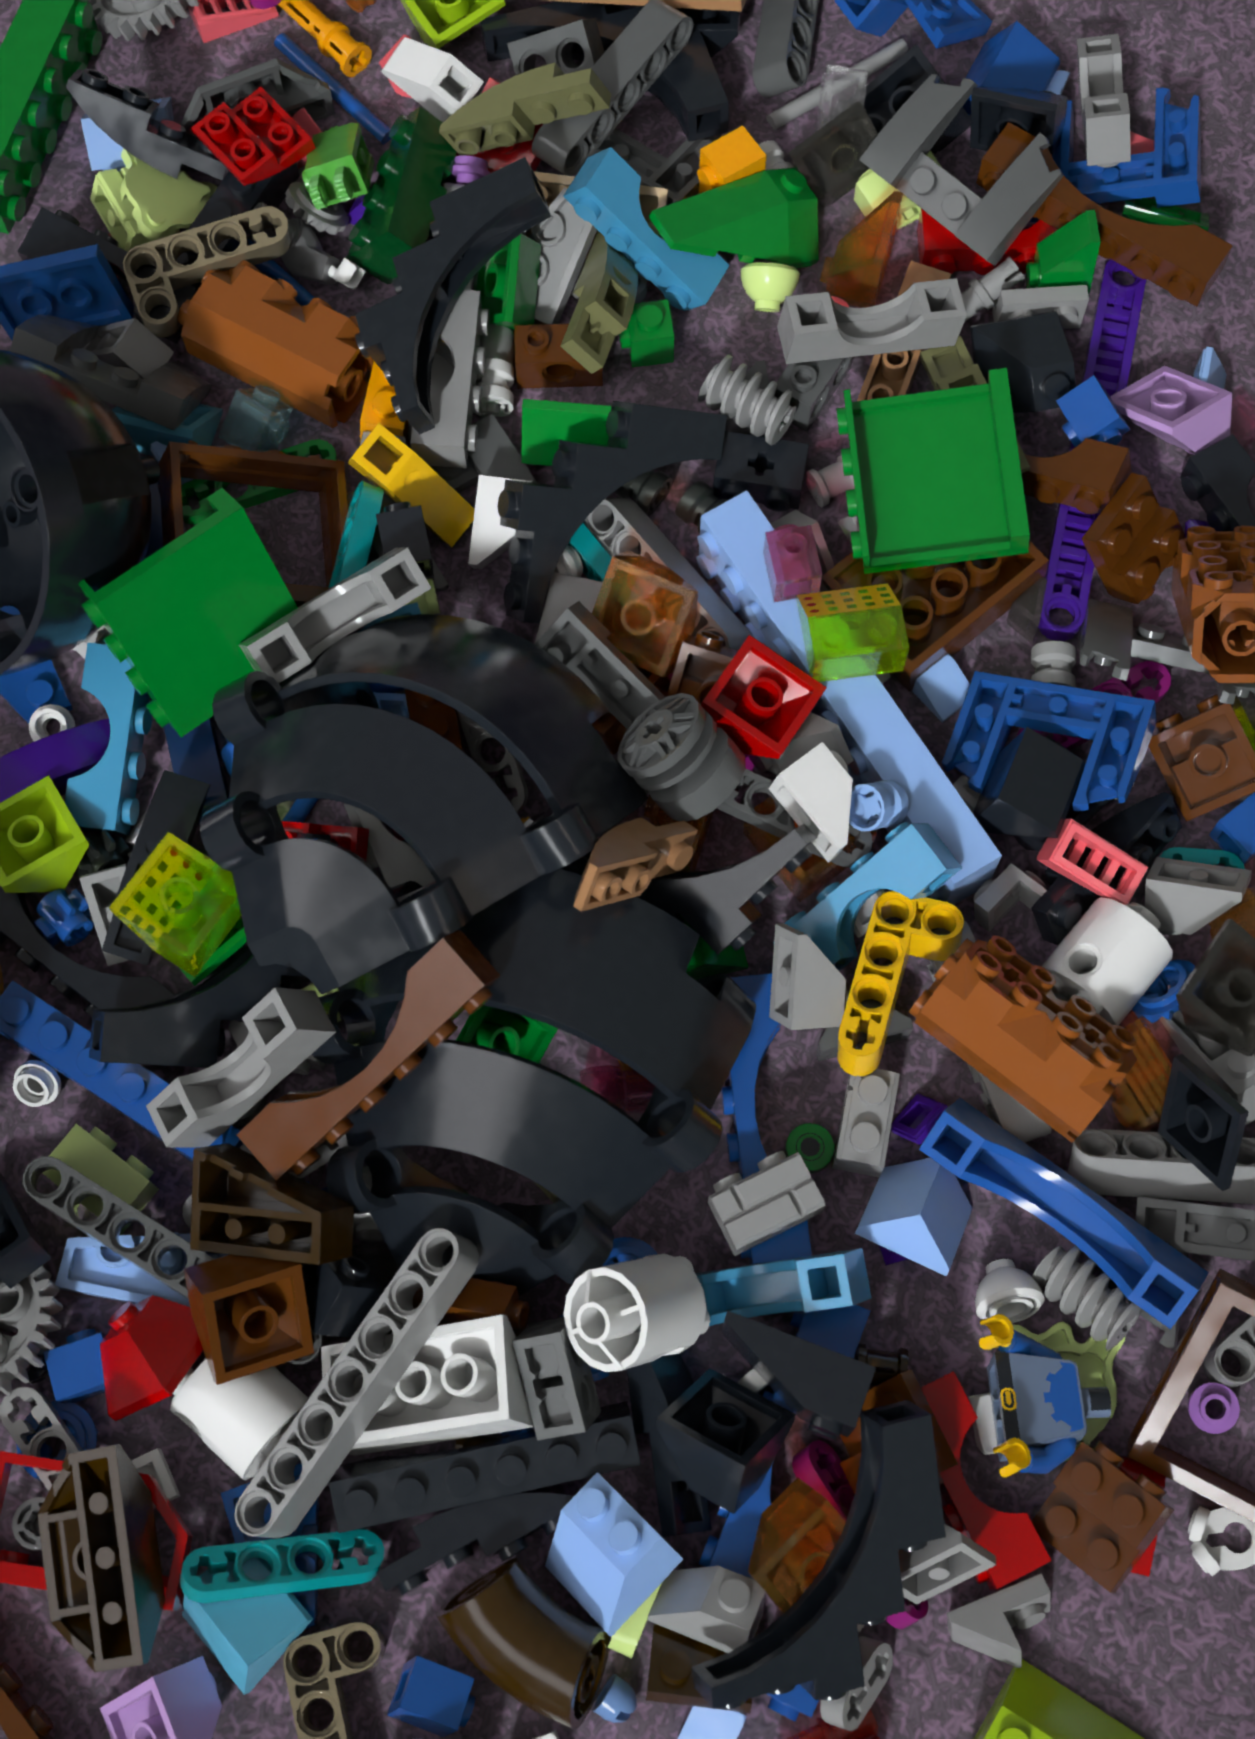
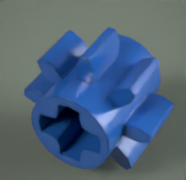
(64, 917)

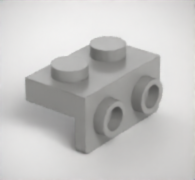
(1067, 301)

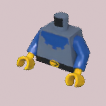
(1036, 1401)

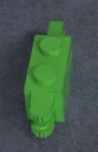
(338, 166)

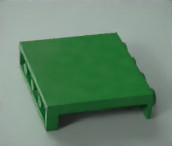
(934, 476)
(188, 611)

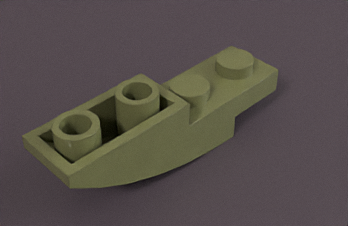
(514, 107)
(604, 305)

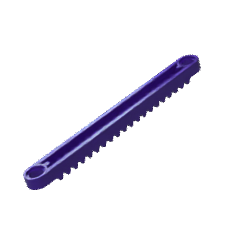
(1109, 360)

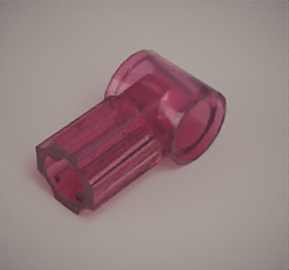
(623, 1088)

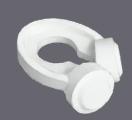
(1218, 1558)

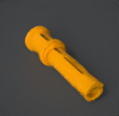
(331, 36)

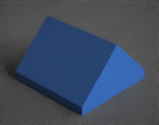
(1013, 61)

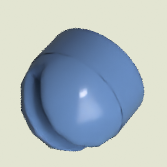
(615, 1700)

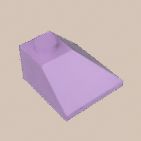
(1177, 409)
(167, 1706)

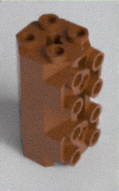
(267, 339)
(1217, 600)
(1016, 1033)

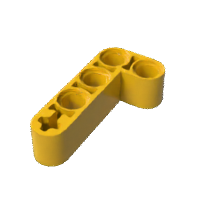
(884, 982)

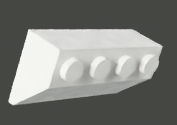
(454, 1389)

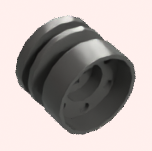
(681, 757)

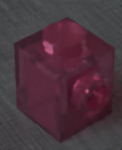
(792, 562)

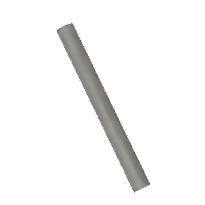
(811, 99)

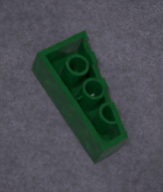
(400, 199)

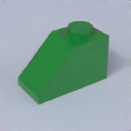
(1066, 255)

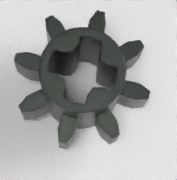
(102, 853)

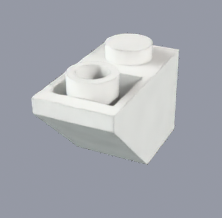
(432, 77)

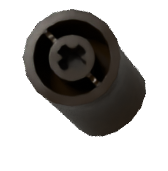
(528, 1643)

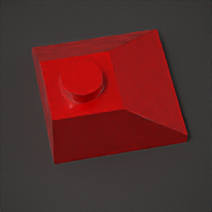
(762, 700)
(147, 1353)

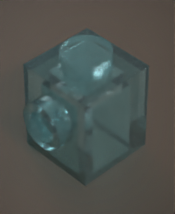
(256, 419)

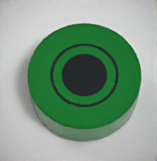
(813, 1145)

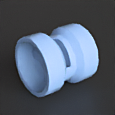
(878, 805)

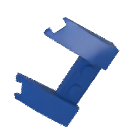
(1167, 174)
(1115, 723)

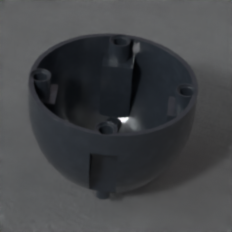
(68, 507)

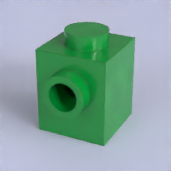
(649, 334)

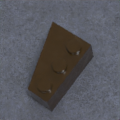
(253, 1215)

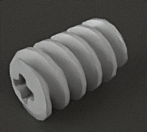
(747, 400)
(1086, 1295)

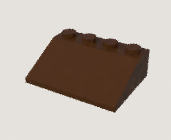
(946, 602)

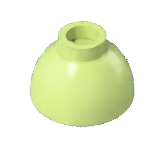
(769, 284)

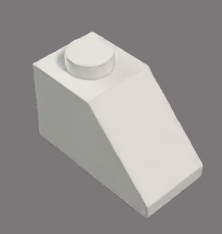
(488, 536)
(818, 794)

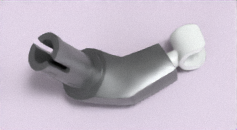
(309, 261)

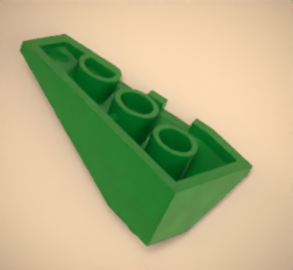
(755, 217)

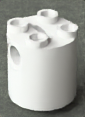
(1110, 957)
(635, 1311)
(239, 1417)

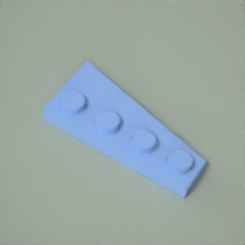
(100, 1272)

